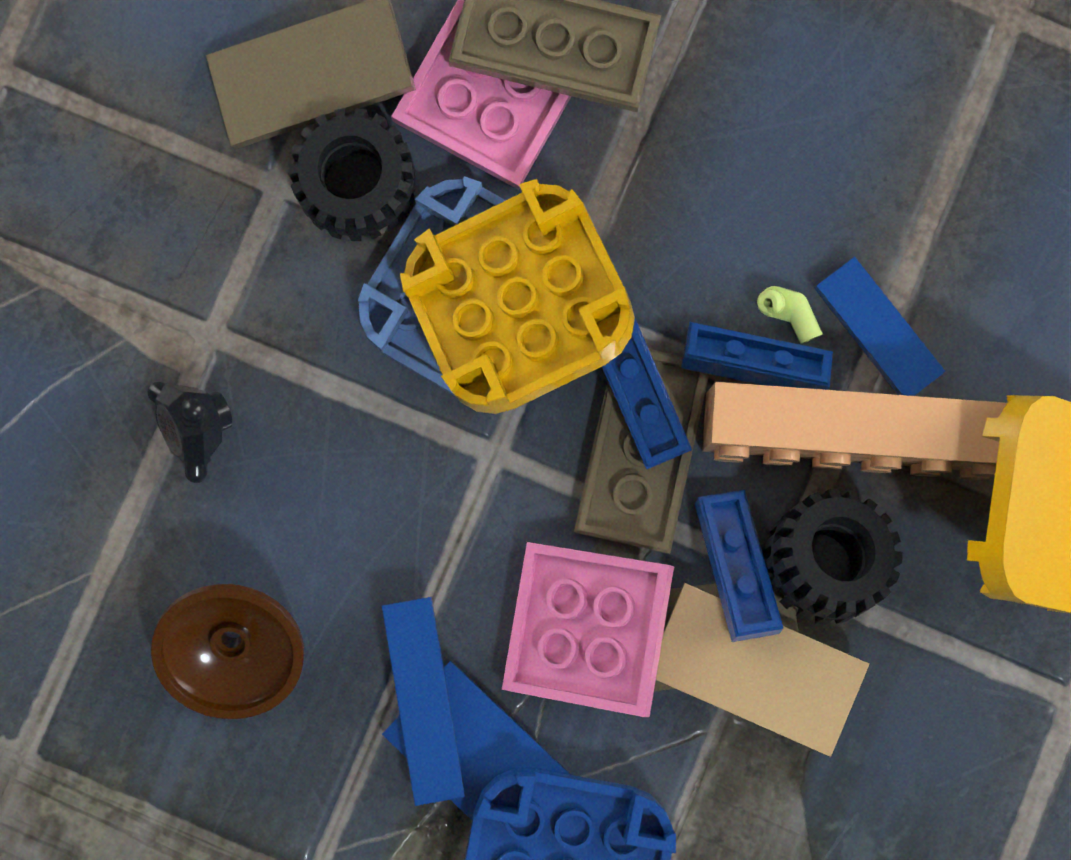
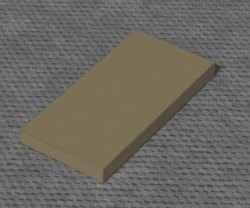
(559, 46)
(310, 71)
(619, 494)

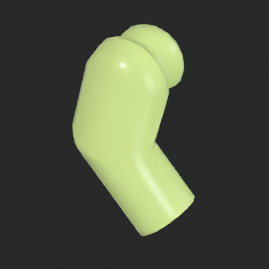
(790, 307)

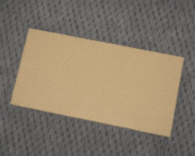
(769, 680)

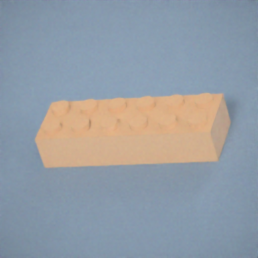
(849, 428)

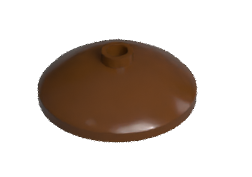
(224, 673)

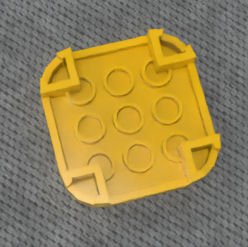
(518, 299)
(1030, 506)

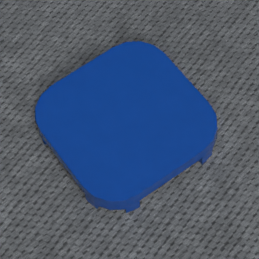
(567, 818)

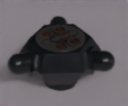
(190, 424)

